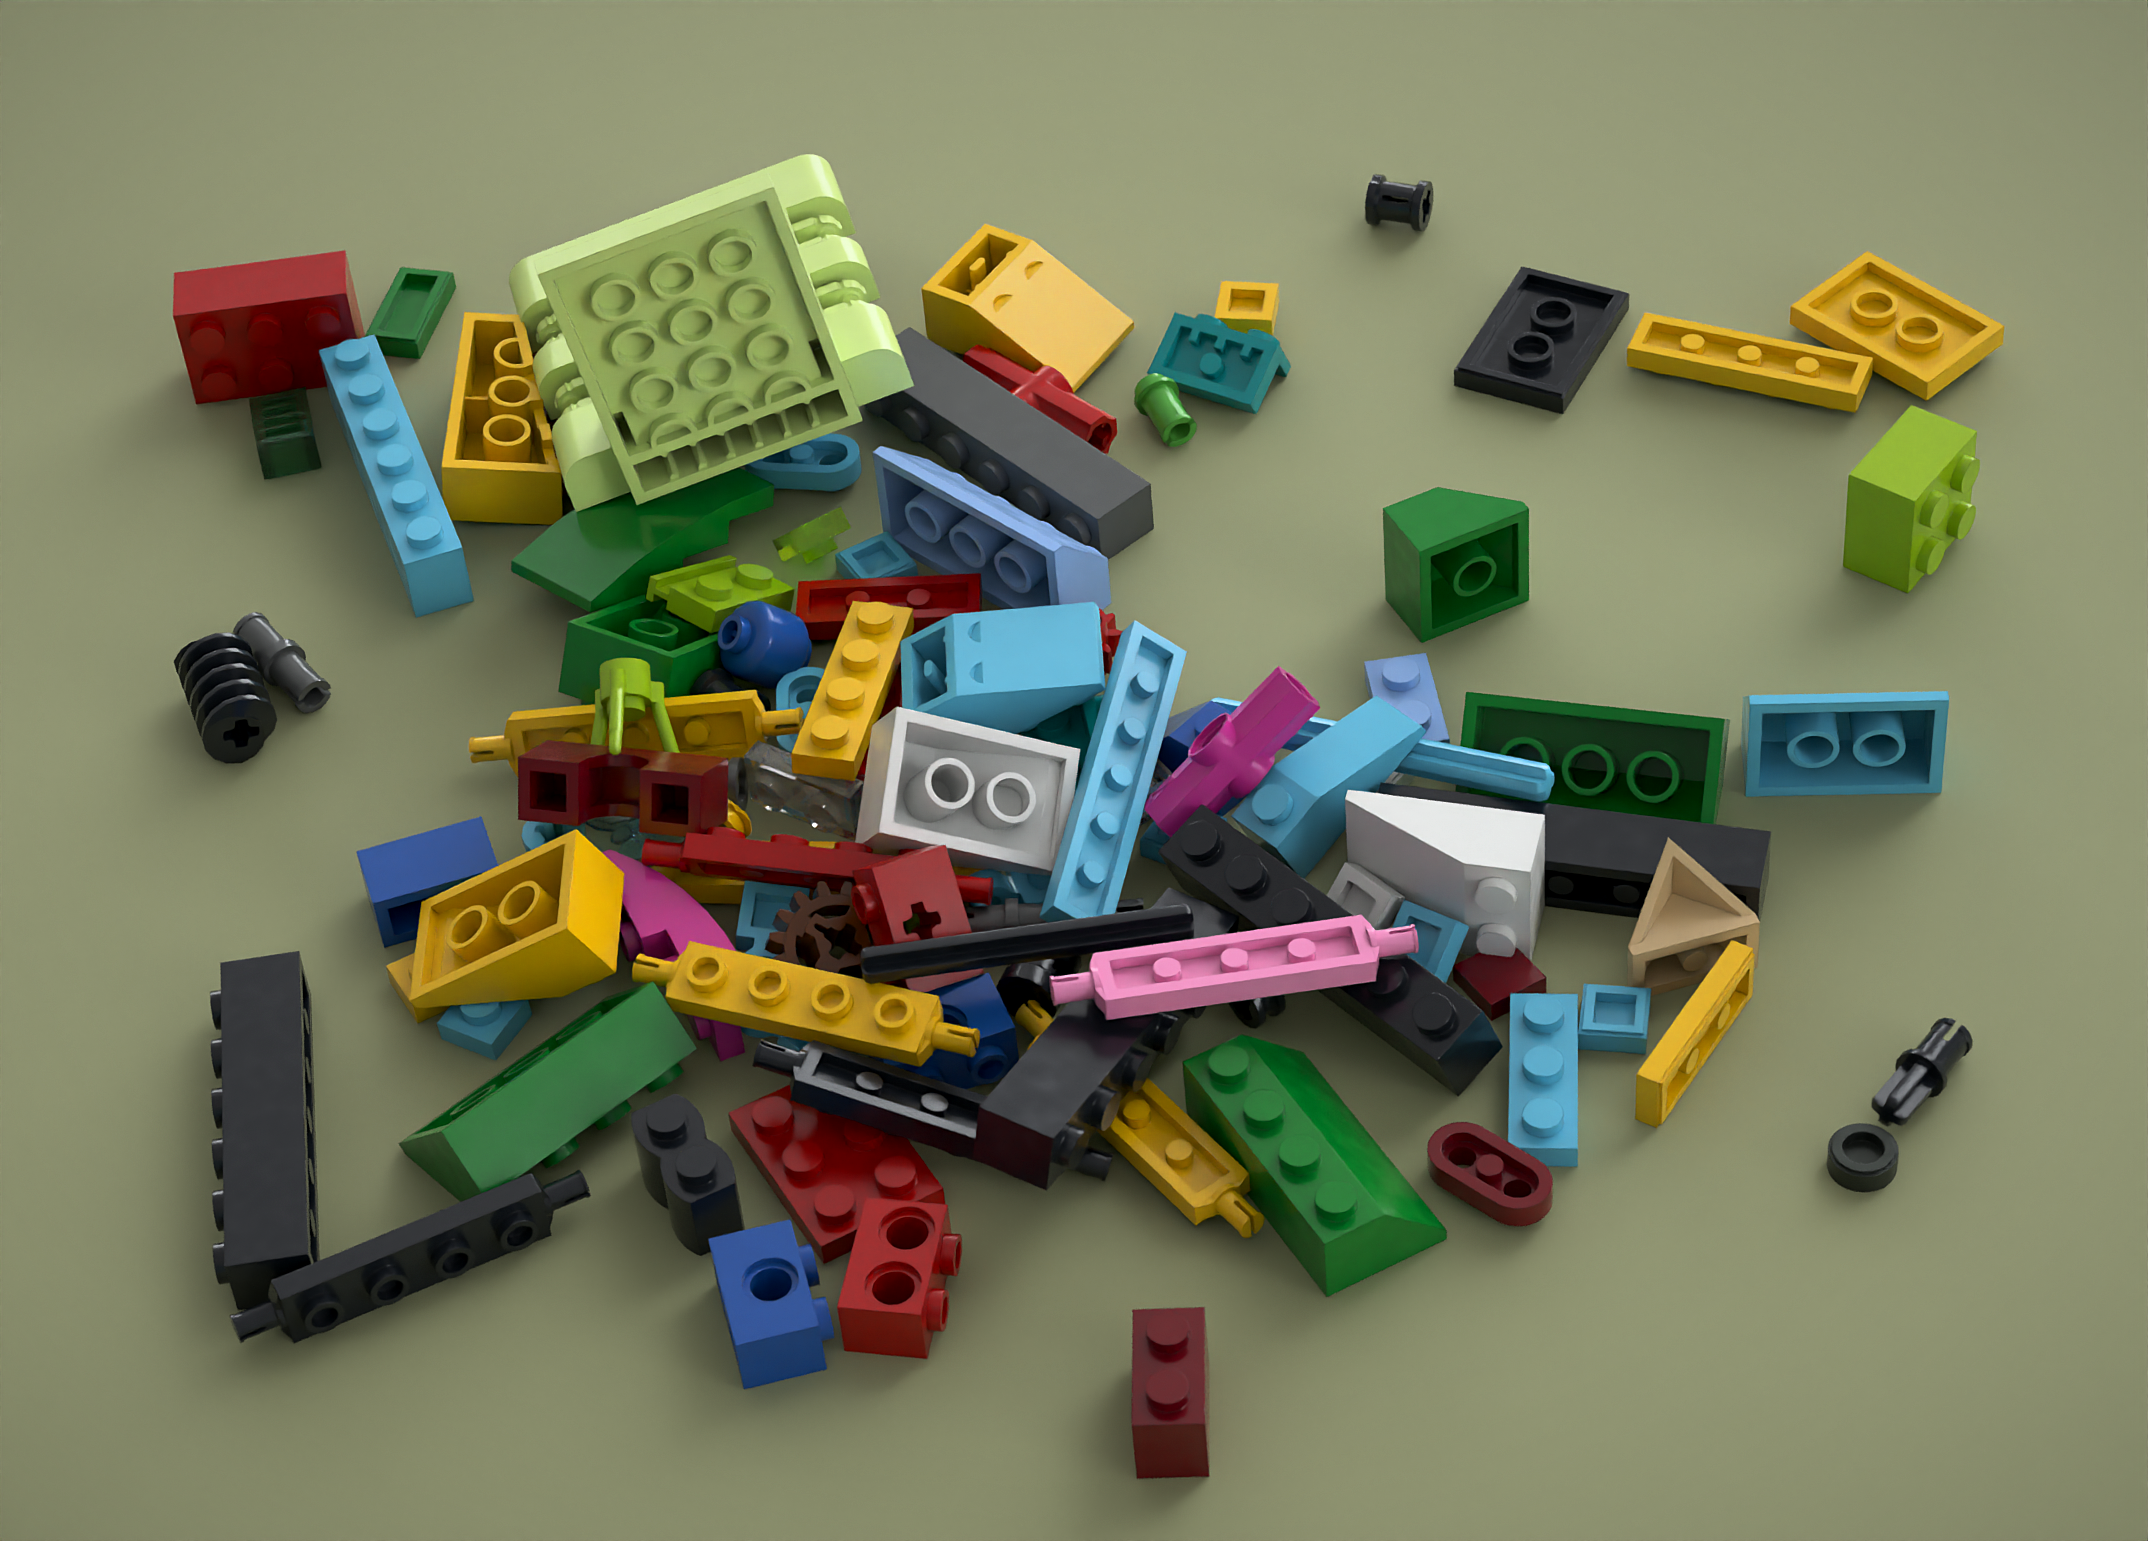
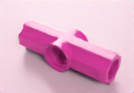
(1233, 751)

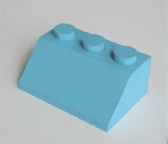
(1844, 743)

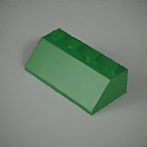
(1607, 754)
(554, 1094)
(1308, 1161)

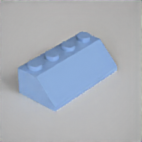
(969, 531)

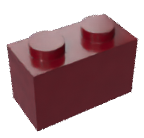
(1170, 1393)

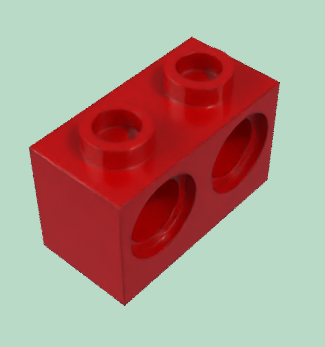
(898, 1278)

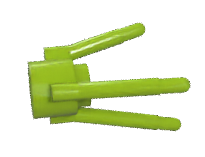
(623, 698)

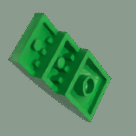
(616, 545)

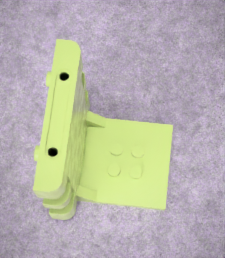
(706, 334)

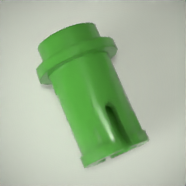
(1158, 399)

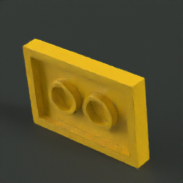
(1900, 322)

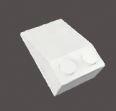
(969, 787)
(1458, 862)

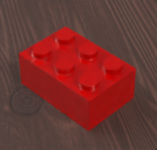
(263, 324)

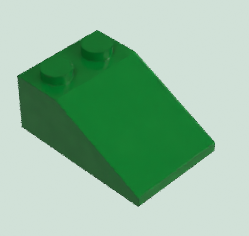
(637, 630)

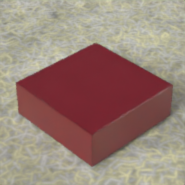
(1492, 978)

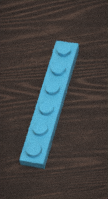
(1115, 777)

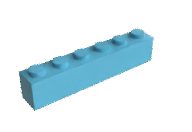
(396, 476)

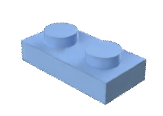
(1410, 688)

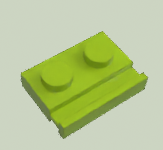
(715, 588)

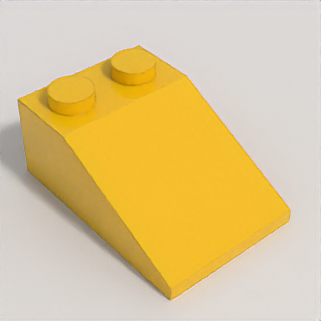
(521, 929)

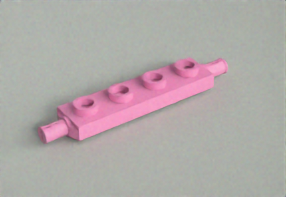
(1234, 966)

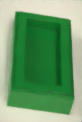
(411, 311)

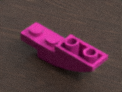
(659, 923)

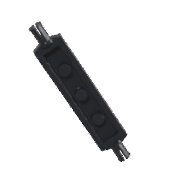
(890, 1098)
(410, 1258)

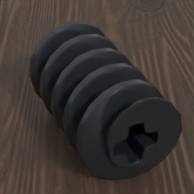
(226, 696)

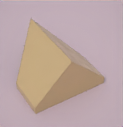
(1685, 925)

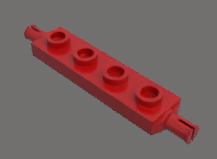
(782, 861)

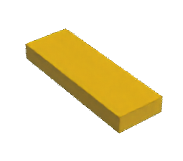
(1694, 1034)

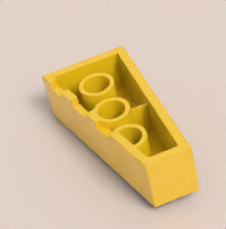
(497, 435)

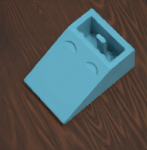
(1005, 665)

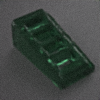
(284, 433)

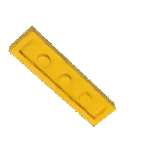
(1750, 362)
(852, 691)

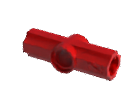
(1048, 393)

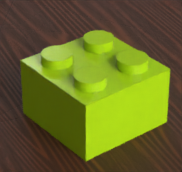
(1910, 499)

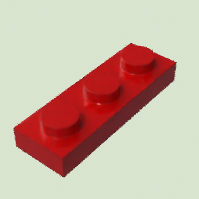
(826, 603)

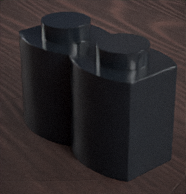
(687, 1172)

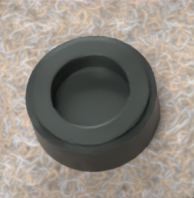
(1862, 1157)

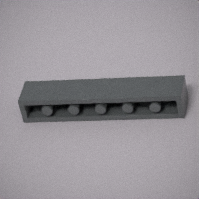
(1016, 450)

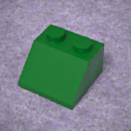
(1454, 559)

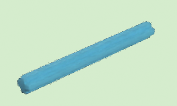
(1450, 763)

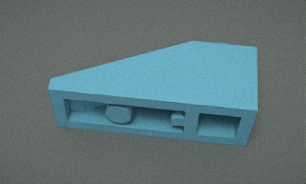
(1302, 798)

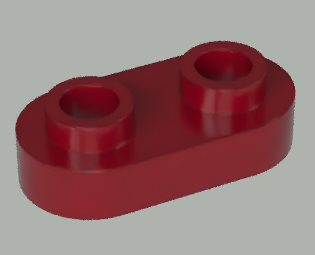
(1499, 1176)

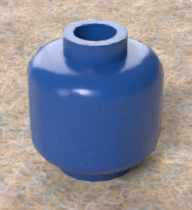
(763, 643)

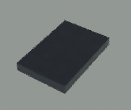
(1541, 340)

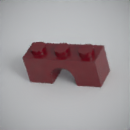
(660, 788)

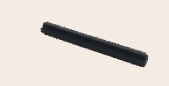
(1026, 943)

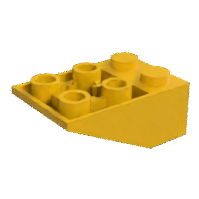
(1023, 305)

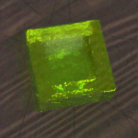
(813, 538)

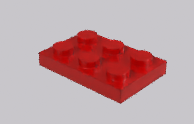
(828, 1166)

